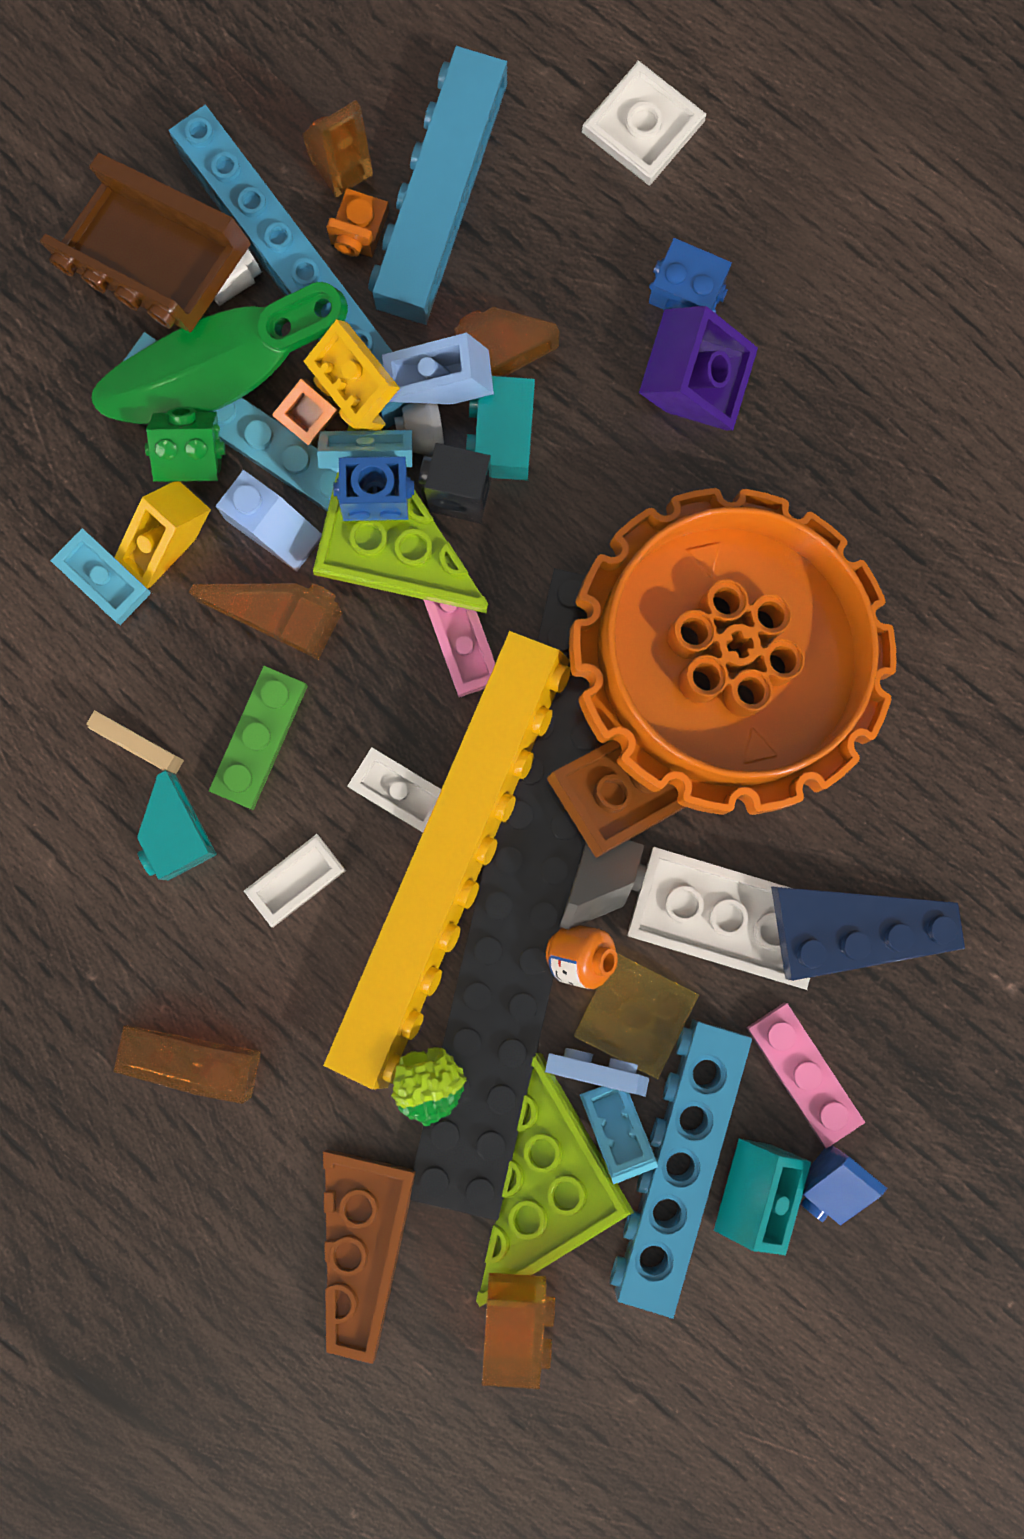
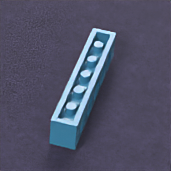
(660, 1286)

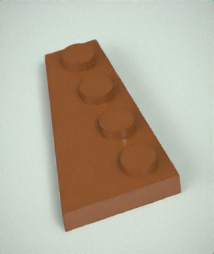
(364, 1232)

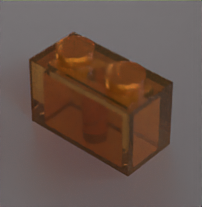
(515, 1331)

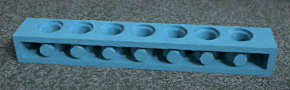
(264, 221)

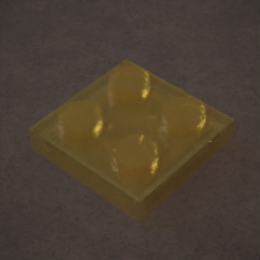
(636, 1016)

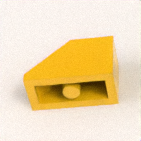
(161, 531)

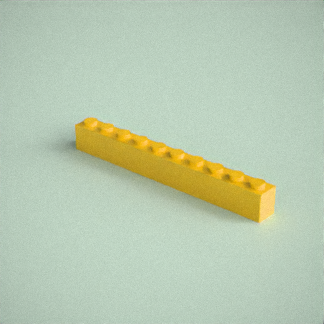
(448, 861)

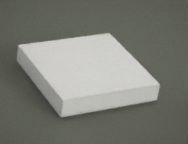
(643, 123)

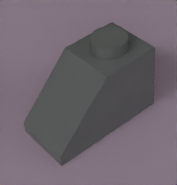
(603, 883)

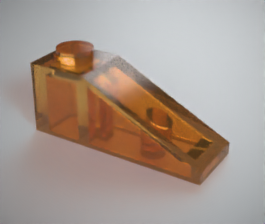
(340, 148)
(281, 611)
(188, 1064)

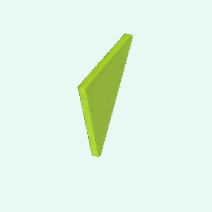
(396, 556)
(553, 1188)

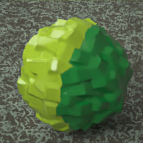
(427, 1085)

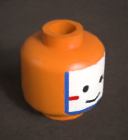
(582, 956)

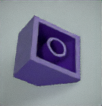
(698, 367)

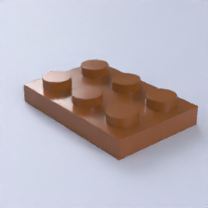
(609, 802)

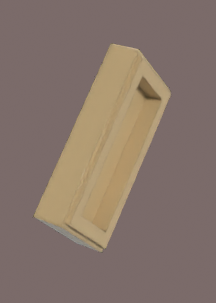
(134, 743)

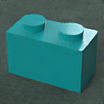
(504, 426)
(762, 1197)

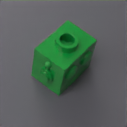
(184, 445)

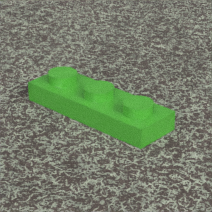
(258, 737)

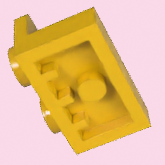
(351, 376)

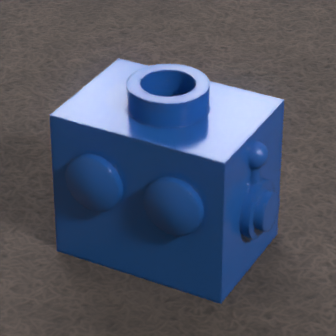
(689, 278)
(372, 475)

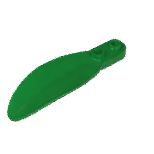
(218, 359)

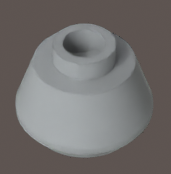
(425, 425)

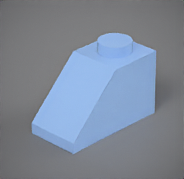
(441, 371)
(268, 520)

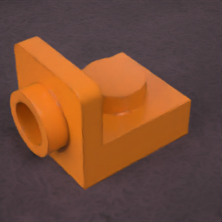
(358, 224)

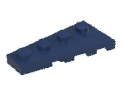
(853, 931)

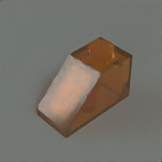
(510, 338)

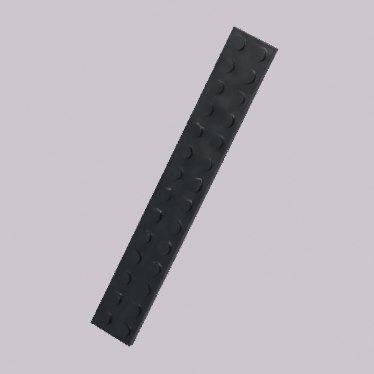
(504, 963)

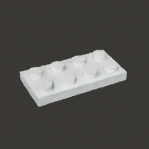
(710, 915)

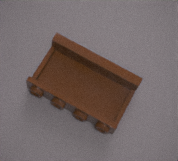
(150, 245)

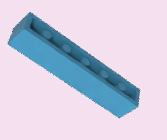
(439, 185)

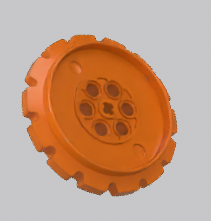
(644, 669)

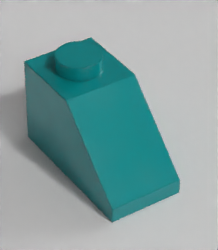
(171, 831)

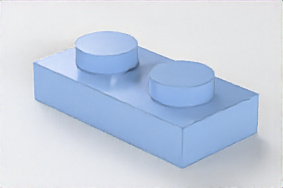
(617, 1076)

